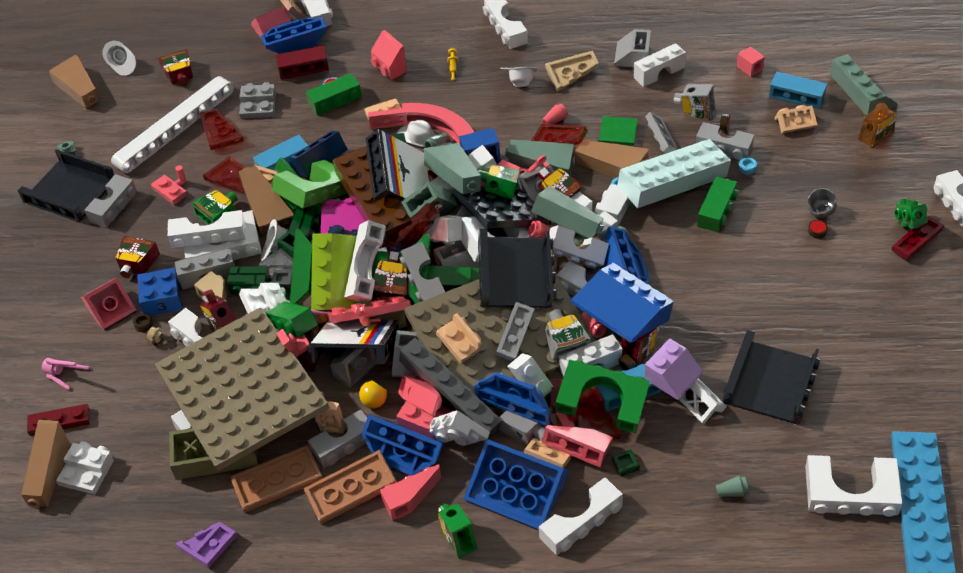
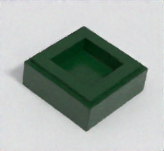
(625, 462)

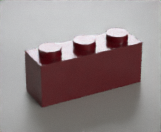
(302, 62)

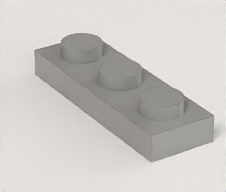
(661, 133)
(515, 331)

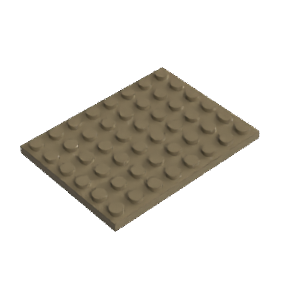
(490, 325)
(240, 388)

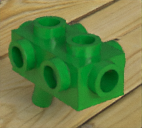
(911, 213)

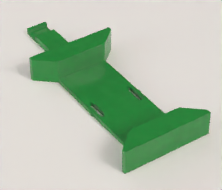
(302, 270)

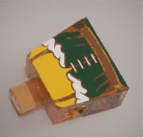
(877, 125)

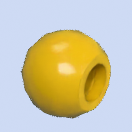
(372, 395)

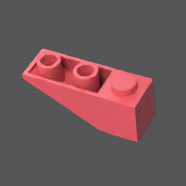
(420, 393)
(408, 493)

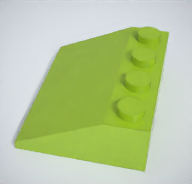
(330, 271)

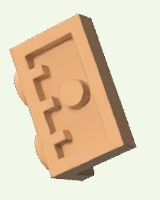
(796, 119)
(459, 338)
(331, 419)

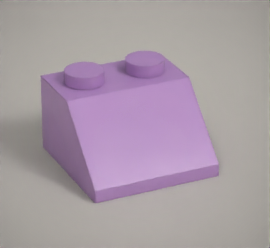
(672, 369)

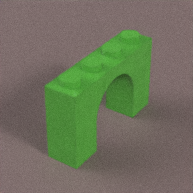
(308, 193)

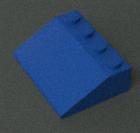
(623, 303)
(515, 484)

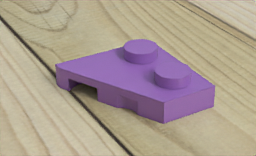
(208, 543)

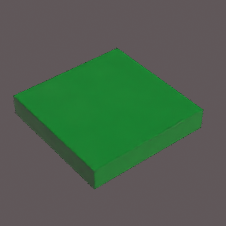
(618, 130)

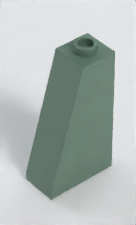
(526, 153)
(453, 167)
(430, 193)
(567, 213)

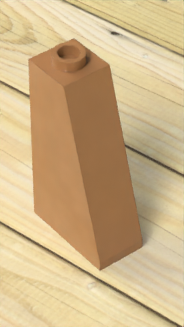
(74, 81)
(608, 157)
(263, 201)
(45, 463)

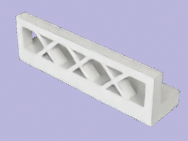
(707, 396)

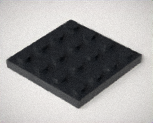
(499, 211)

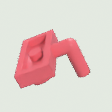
(169, 189)

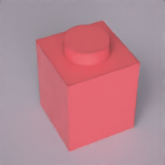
(750, 61)

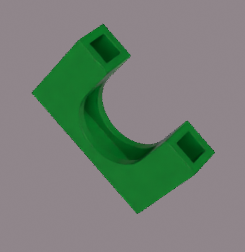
(582, 376)

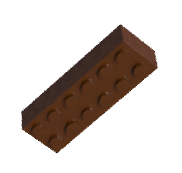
(355, 177)

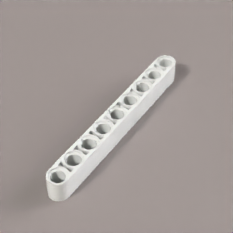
(171, 124)

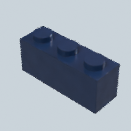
(325, 148)

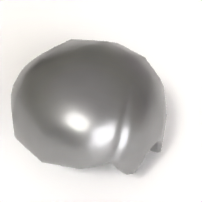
(822, 203)

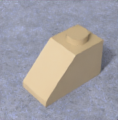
(213, 282)

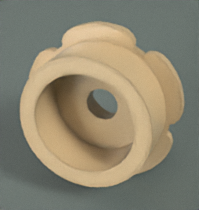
(154, 335)

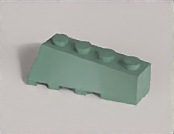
(858, 85)

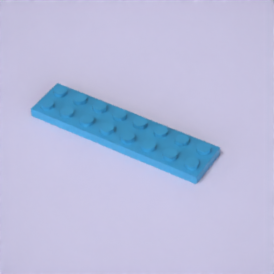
(923, 504)

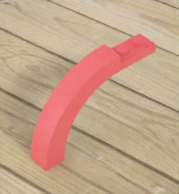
(436, 116)

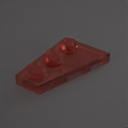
(218, 130)
(560, 134)
(226, 174)
(419, 226)
(593, 415)

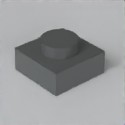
(283, 278)

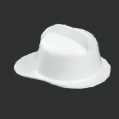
(119, 57)
(520, 75)
(417, 132)
(273, 234)

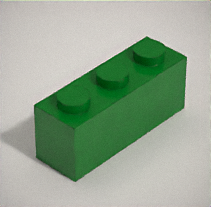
(334, 94)
(717, 204)
(292, 318)

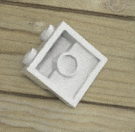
(266, 297)
(458, 428)
(85, 467)

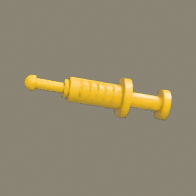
(452, 60)

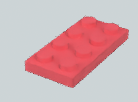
(376, 307)

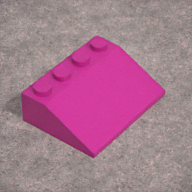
(340, 213)

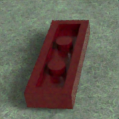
(917, 238)
(67, 417)

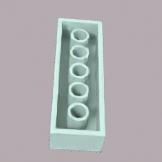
(673, 173)

